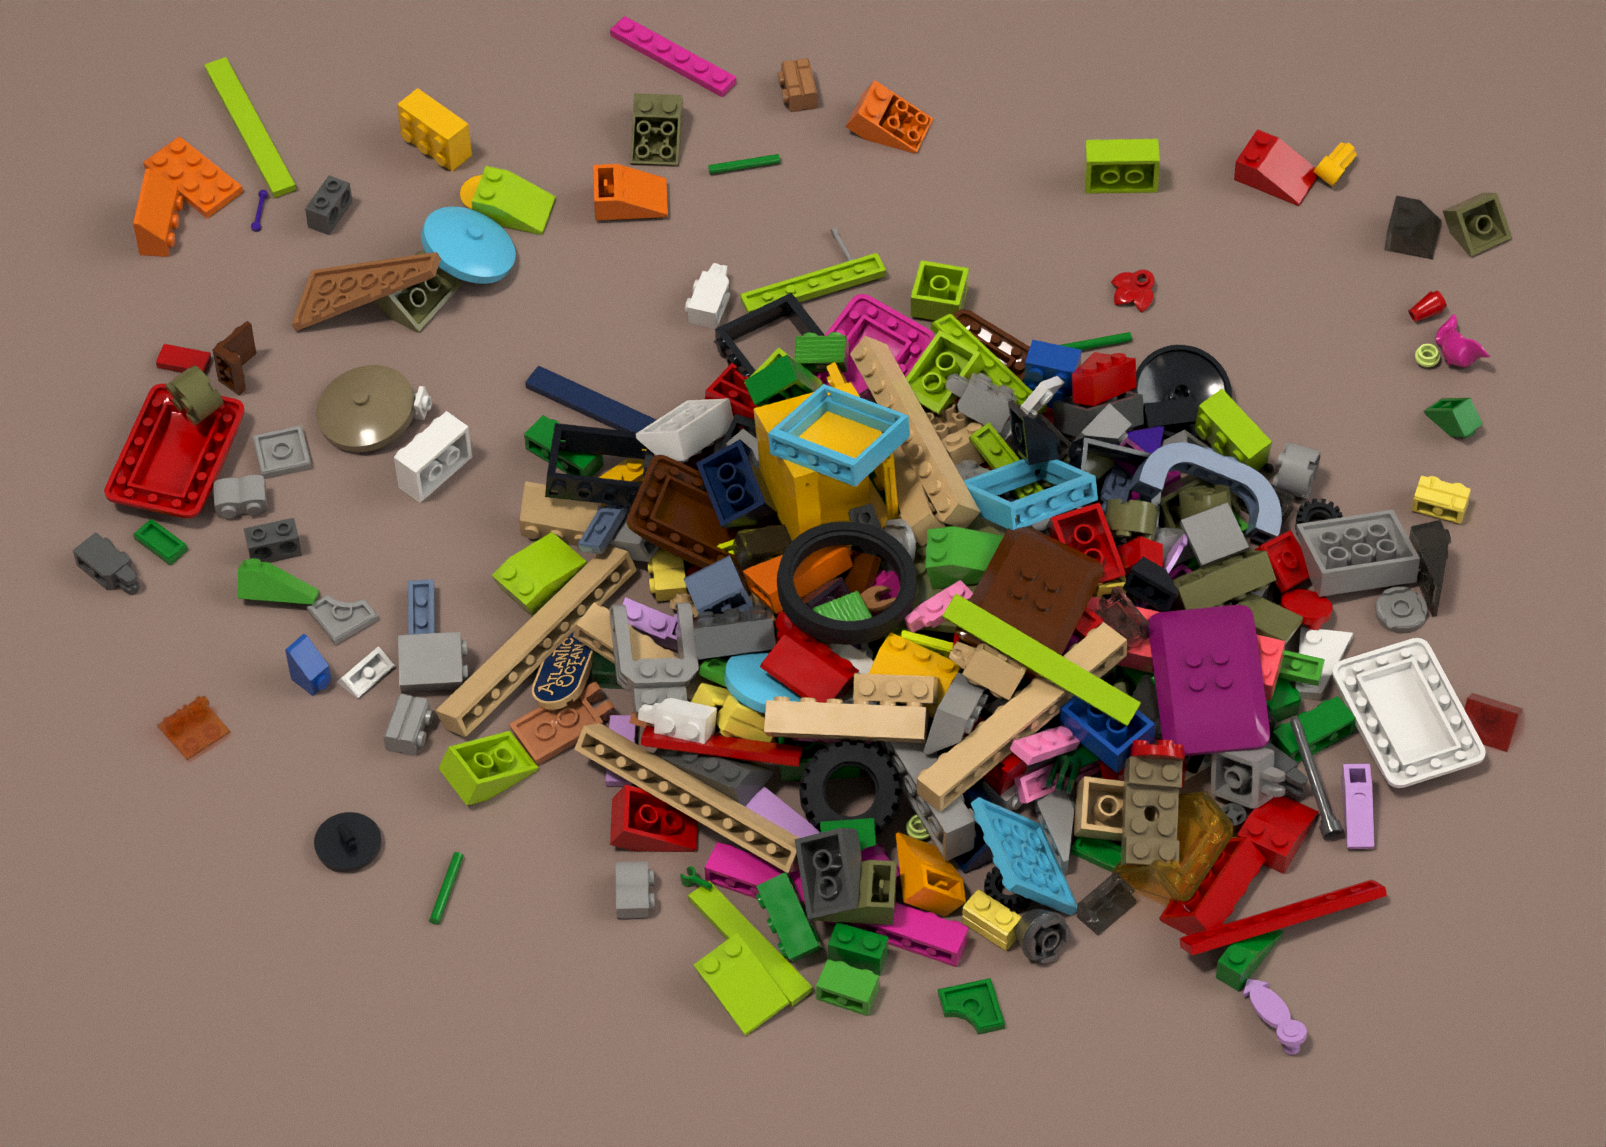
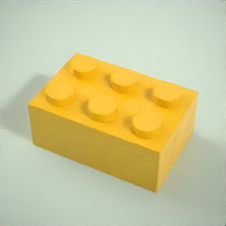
(434, 130)

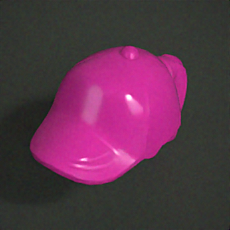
(1456, 348)

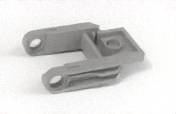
(658, 678)

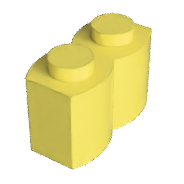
(668, 575)

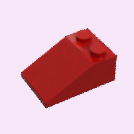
(1274, 168)
(1090, 534)
(649, 823)
(1278, 830)

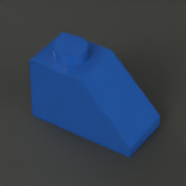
(307, 666)

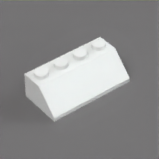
(688, 428)

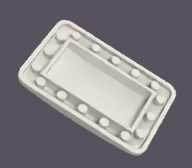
(1408, 713)

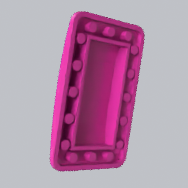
(878, 321)

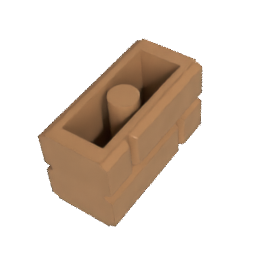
(798, 85)

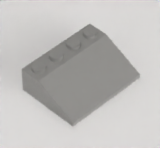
(1357, 553)

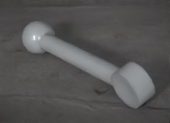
(835, 234)

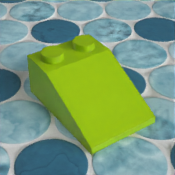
(512, 201)
(938, 361)
(538, 572)
(486, 766)
(741, 984)

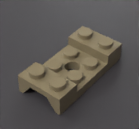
(1157, 786)

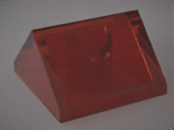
(1493, 720)

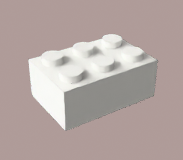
(433, 456)

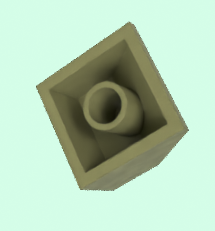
(1478, 223)

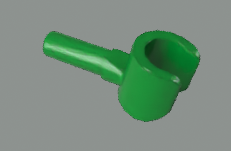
(694, 879)

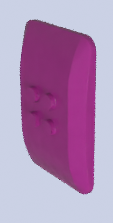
(1209, 679)

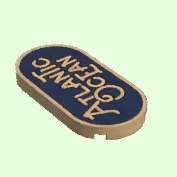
(563, 674)

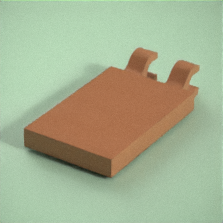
(550, 732)

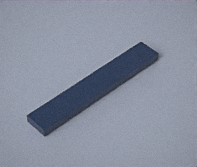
(587, 401)

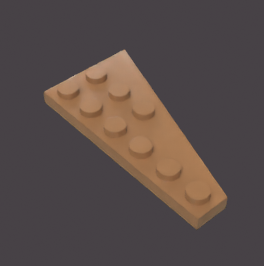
(353, 285)

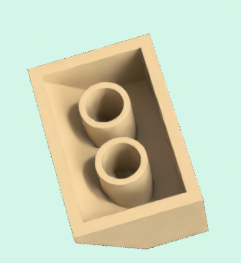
(561, 516)

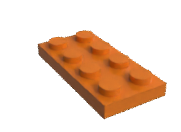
(197, 178)

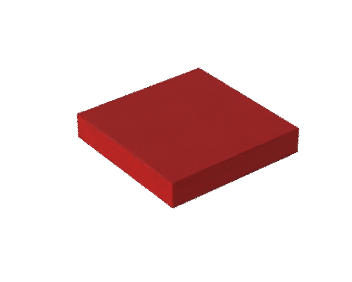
(1286, 561)

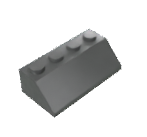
(730, 776)

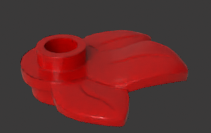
(1131, 290)

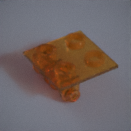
(193, 727)

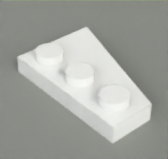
(1037, 399)
(1325, 645)

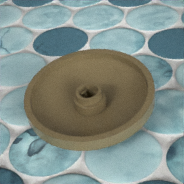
(366, 408)

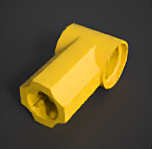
(1334, 165)

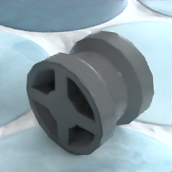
(1236, 814)

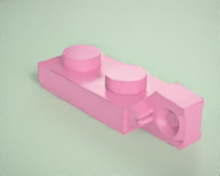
(931, 611)

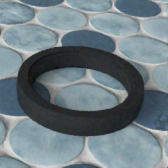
(846, 534)

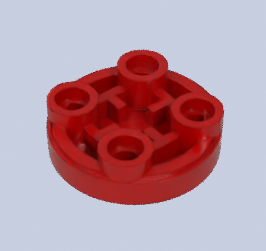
(1309, 605)
(1164, 750)

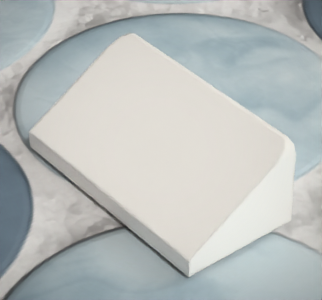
(366, 672)

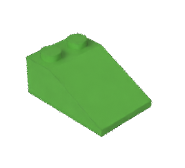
(958, 555)

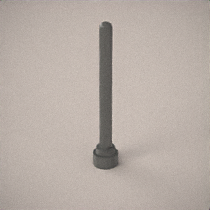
(1329, 825)

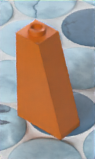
(811, 574)

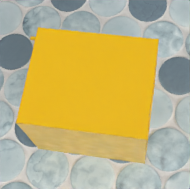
(808, 497)

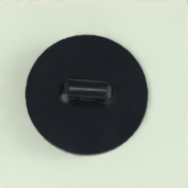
(347, 841)

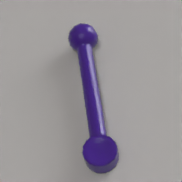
(256, 226)

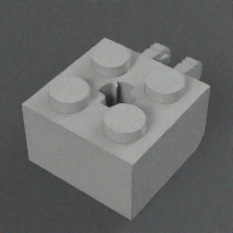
(982, 398)
(1246, 777)

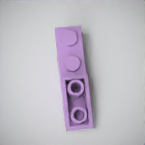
(652, 623)

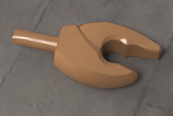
(872, 596)

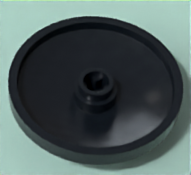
(1179, 374)

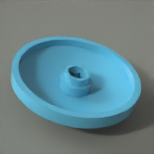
(468, 244)
(751, 683)

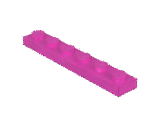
(673, 56)

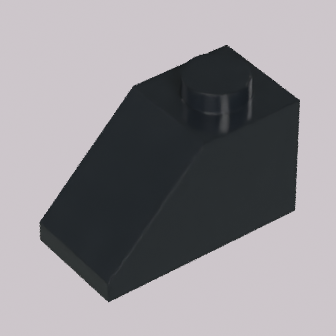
(1151, 584)

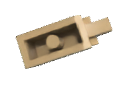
(988, 668)

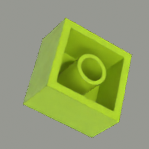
(938, 290)

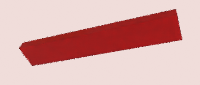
(728, 747)

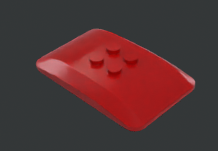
(168, 460)

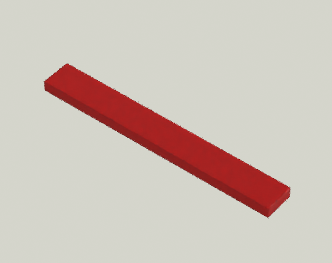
(1282, 917)

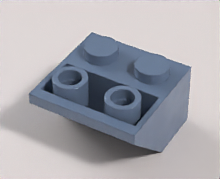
(719, 588)

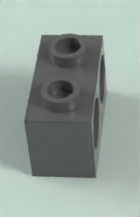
(328, 205)
(273, 541)

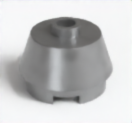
(1042, 934)

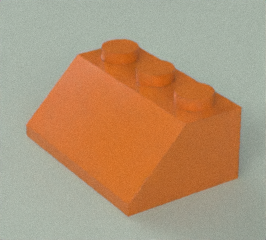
(157, 215)

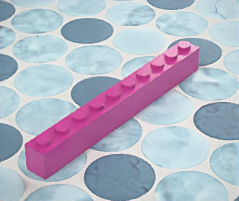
(912, 929)

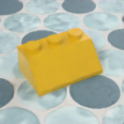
(904, 657)

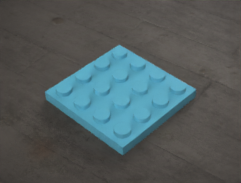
(1024, 856)

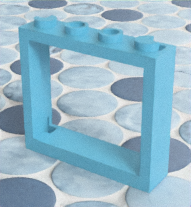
(787, 444)
(1071, 491)

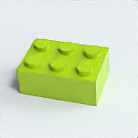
(1121, 166)
(1232, 431)

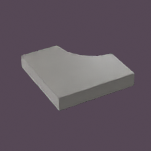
(342, 619)

